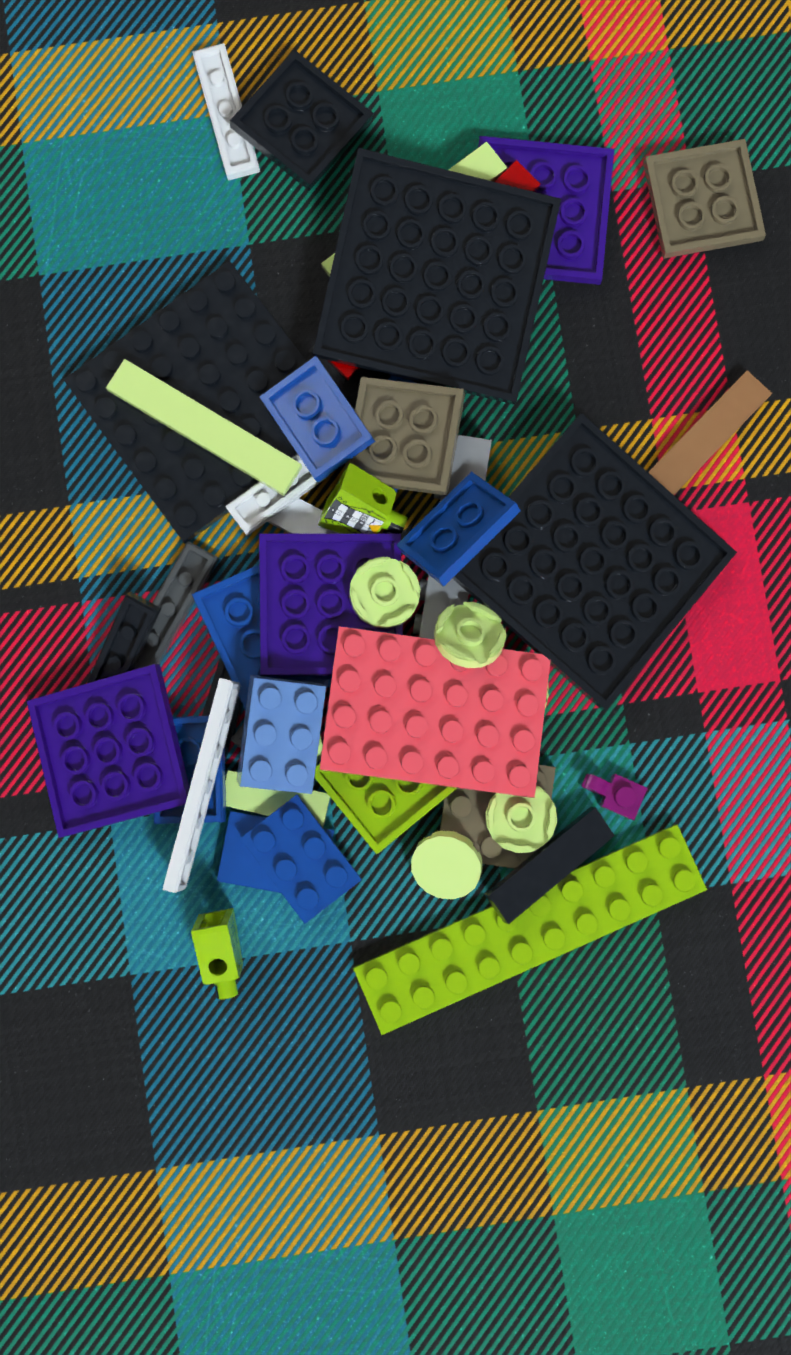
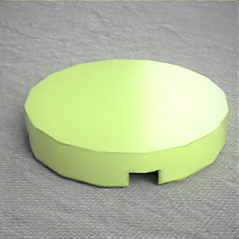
(384, 592)
(469, 635)
(513, 824)
(446, 865)

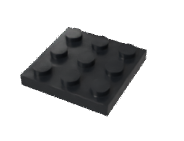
(301, 120)

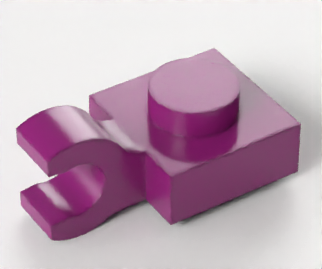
(619, 794)

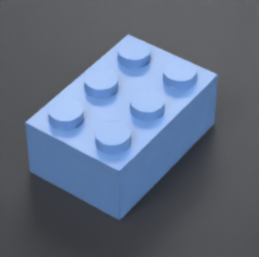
(281, 734)

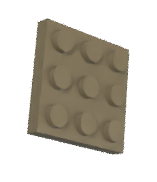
(704, 198)
(412, 431)
(465, 814)

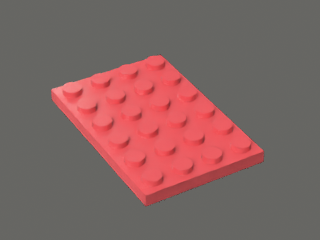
(423, 720)

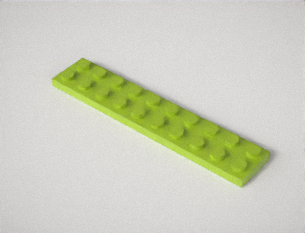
(487, 951)

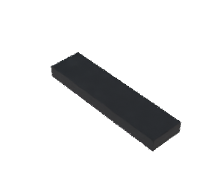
(549, 865)

